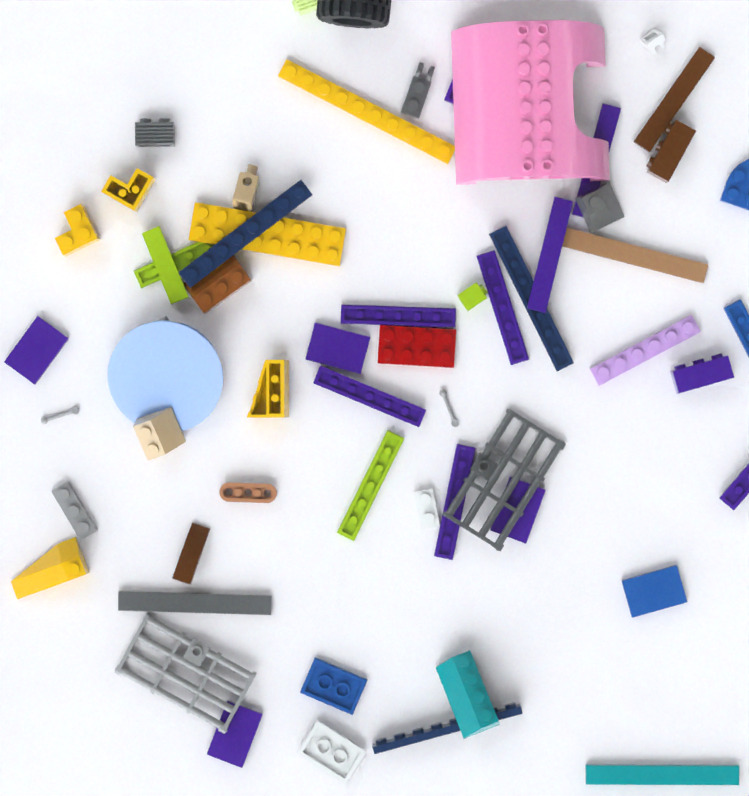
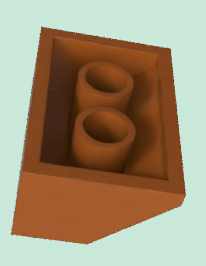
(219, 285)

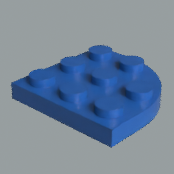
(737, 187)

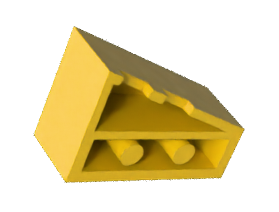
(272, 391)

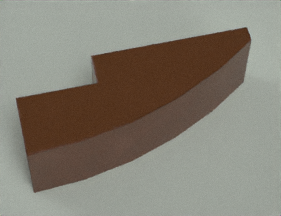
(191, 553)

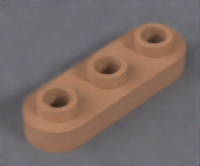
(240, 496)

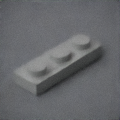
(74, 510)

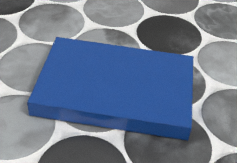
(654, 591)
(333, 685)

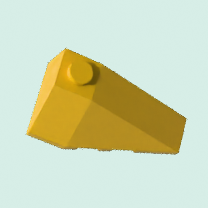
(55, 567)

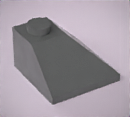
(599, 207)

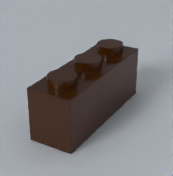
(670, 151)

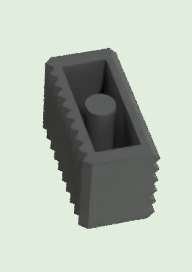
(155, 133)

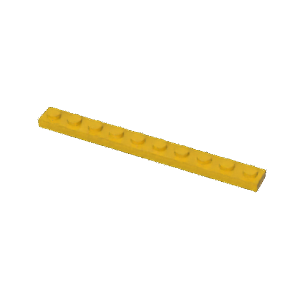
(367, 111)

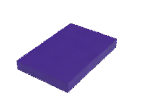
(337, 348)
(36, 350)
(524, 524)
(236, 742)

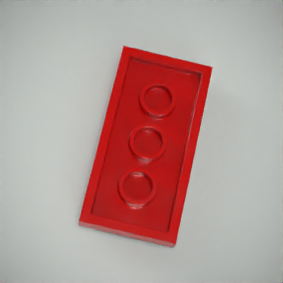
(416, 346)

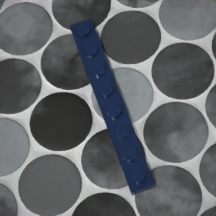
(245, 233)
(523, 284)
(436, 730)

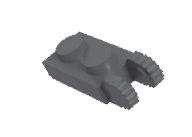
(417, 92)

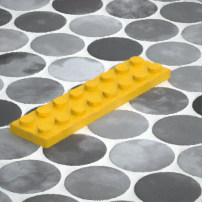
(285, 238)

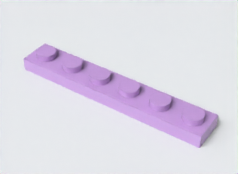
(645, 350)

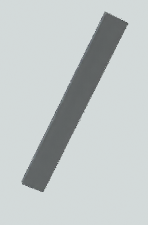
(194, 602)

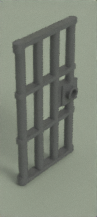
(491, 471)

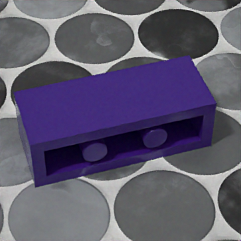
(701, 373)

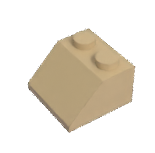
(159, 433)

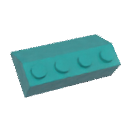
(467, 694)

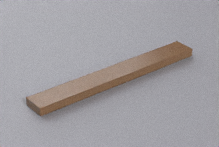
(635, 255)

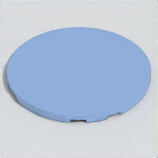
(165, 368)

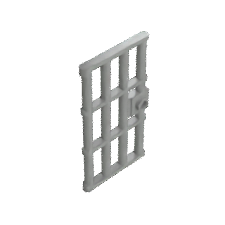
(192, 659)

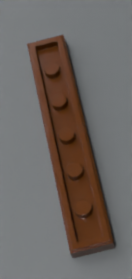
(674, 99)

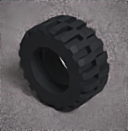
(354, 13)

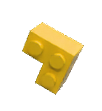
(129, 194)
(82, 231)

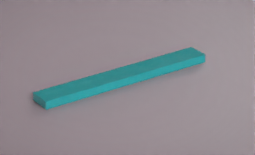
(661, 774)

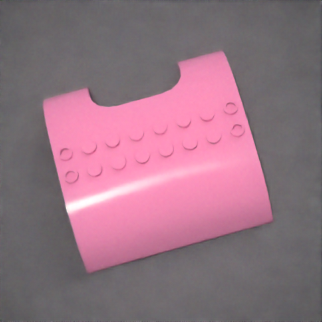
(519, 103)

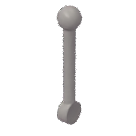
(443, 393)
(75, 410)

